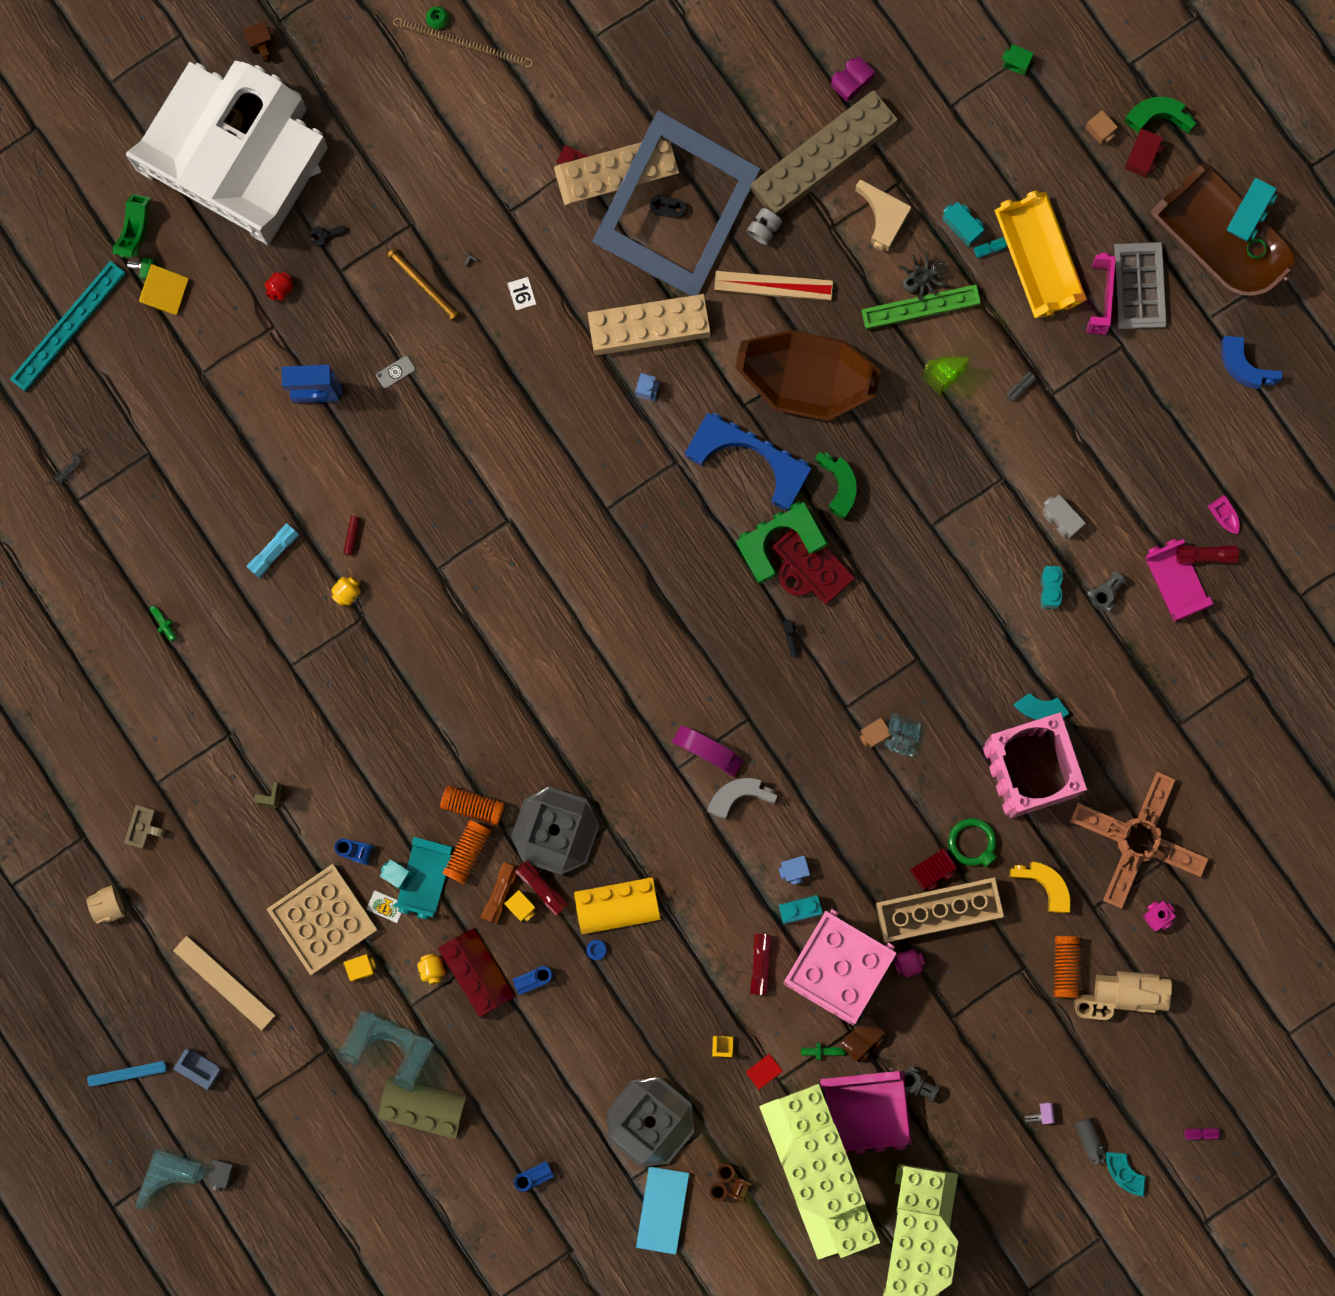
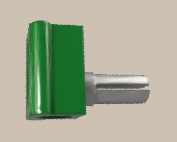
(144, 266)

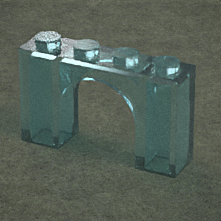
(371, 1029)

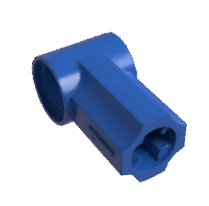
(531, 980)
(535, 1176)

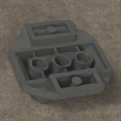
(576, 836)
(672, 1126)

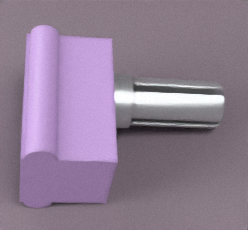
(1046, 1115)

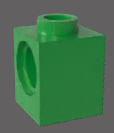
(1017, 59)

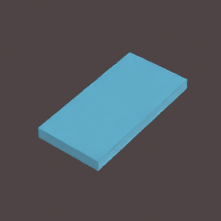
(662, 1210)

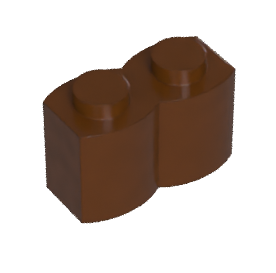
(862, 1038)

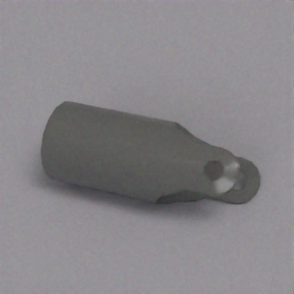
(1090, 1140)

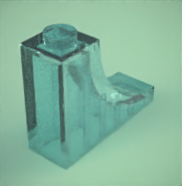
(164, 1170)

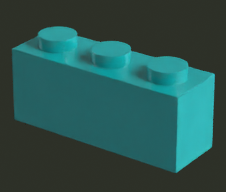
(1252, 210)

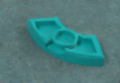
(1038, 709)
(1124, 1175)

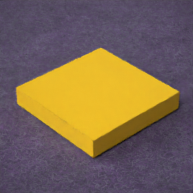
(163, 289)

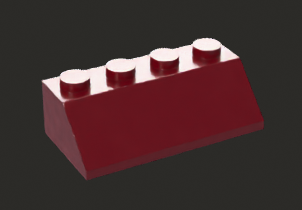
(476, 972)

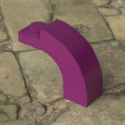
(707, 750)

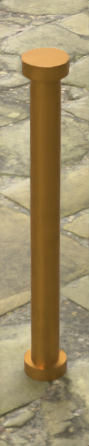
(393, 254)

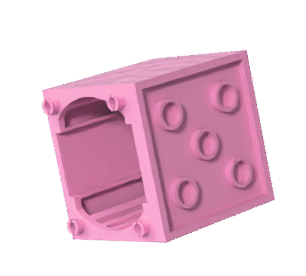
(1016, 804)
(839, 968)

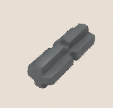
(1019, 388)

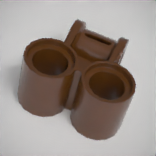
(731, 1186)

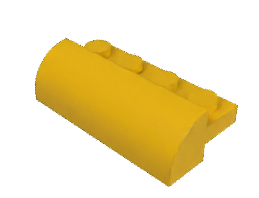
(617, 905)

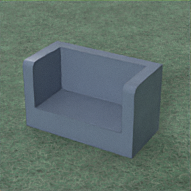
(198, 1069)

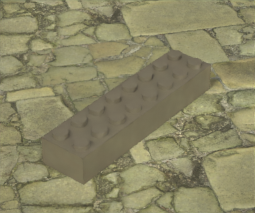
(824, 154)

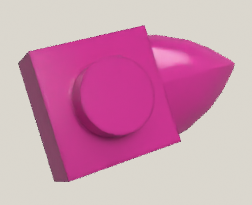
(1225, 514)

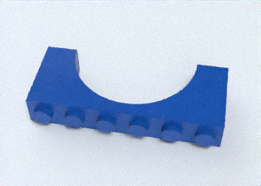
(717, 435)

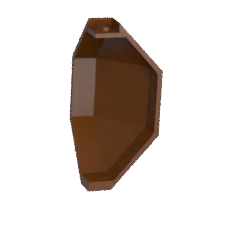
(807, 373)

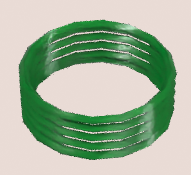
(1256, 240)

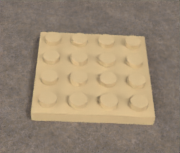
(322, 919)

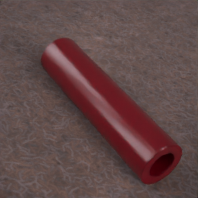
(351, 535)

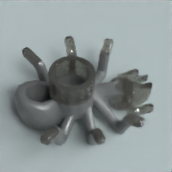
(922, 275)

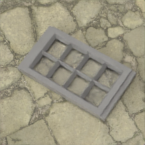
(1140, 285)

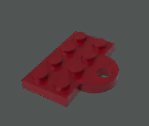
(813, 572)

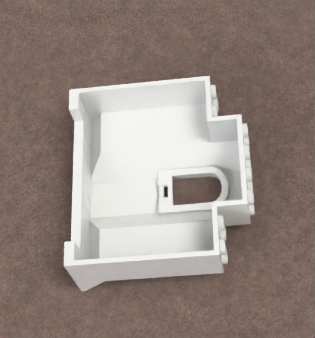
(241, 176)

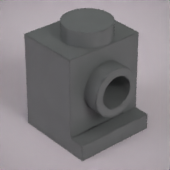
(221, 1175)

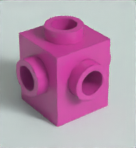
(1153, 919)

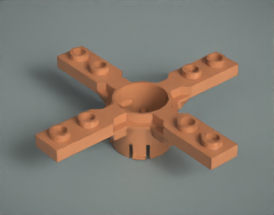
(1130, 860)

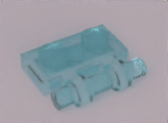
(903, 729)

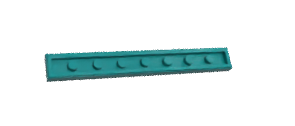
(68, 326)

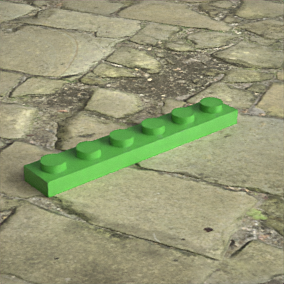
(914, 308)

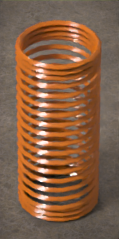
(497, 810)
(454, 870)
(1061, 974)

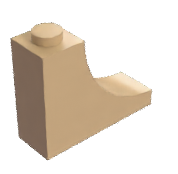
(888, 214)

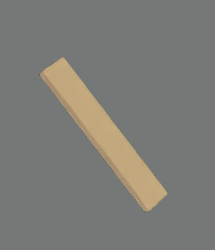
(224, 983)

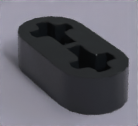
(668, 202)

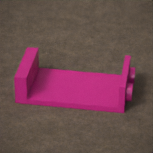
(1100, 325)
(1177, 581)

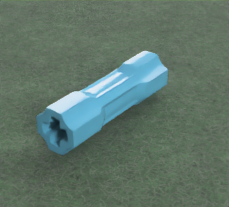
(280, 542)

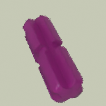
(1197, 1134)

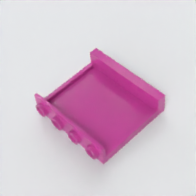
(869, 1111)

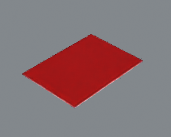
(763, 1071)

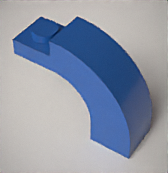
(1237, 366)

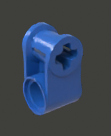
(355, 851)

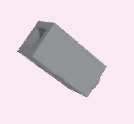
(1063, 516)

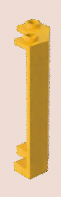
(1040, 254)

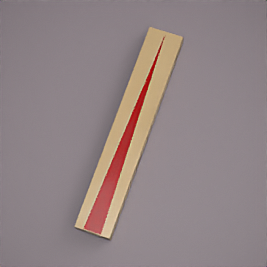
(773, 286)

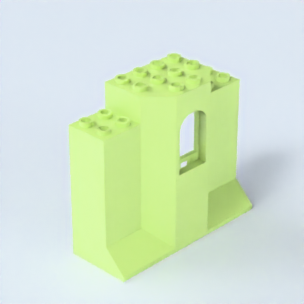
(819, 1173)
(922, 1242)

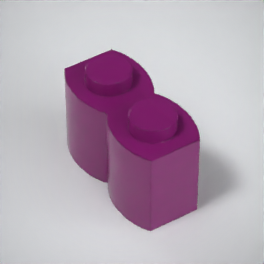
(852, 78)

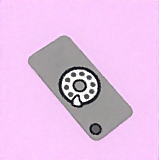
(395, 372)

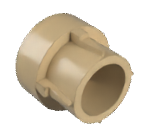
(106, 905)

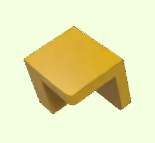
(722, 1046)

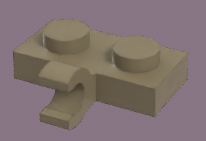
(141, 827)

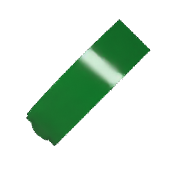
(1159, 108)
(134, 226)
(845, 498)

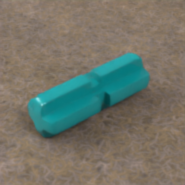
(994, 246)

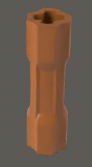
(494, 906)

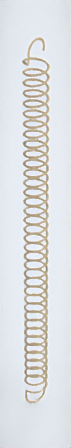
(462, 43)

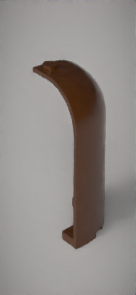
(1199, 221)

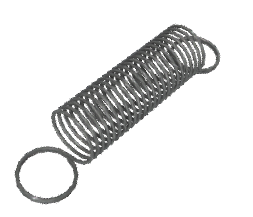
(72, 465)

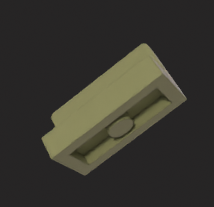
(273, 800)

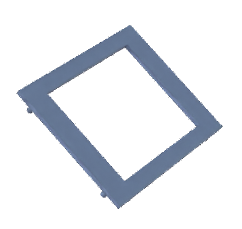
(648, 260)

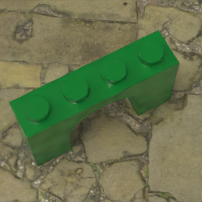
(754, 544)

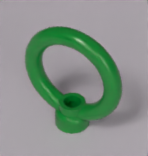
(987, 856)

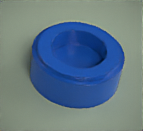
(596, 950)

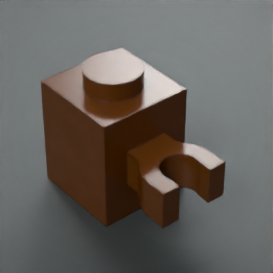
(259, 38)

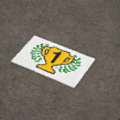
(383, 906)

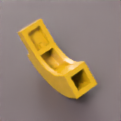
(1053, 883)

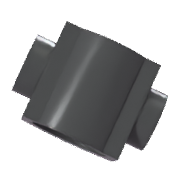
(1108, 591)
(919, 1083)

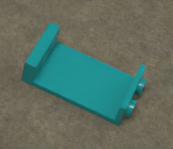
(424, 890)

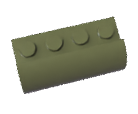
(423, 1108)

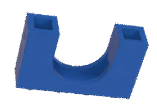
(311, 383)

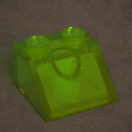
(944, 371)

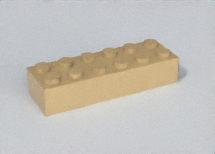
(606, 171)
(649, 324)
(939, 910)

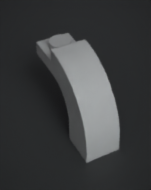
(736, 789)

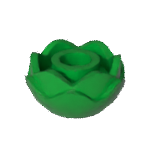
(439, 23)

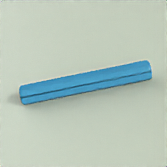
(127, 1073)

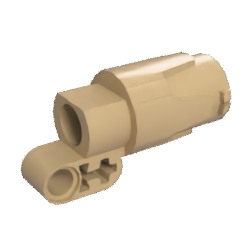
(1126, 992)

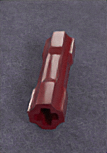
(1220, 554)
(551, 898)
(759, 978)

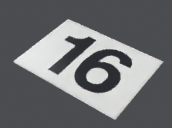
(521, 293)

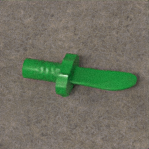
(165, 626)
(818, 1051)

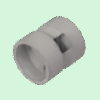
(759, 231)

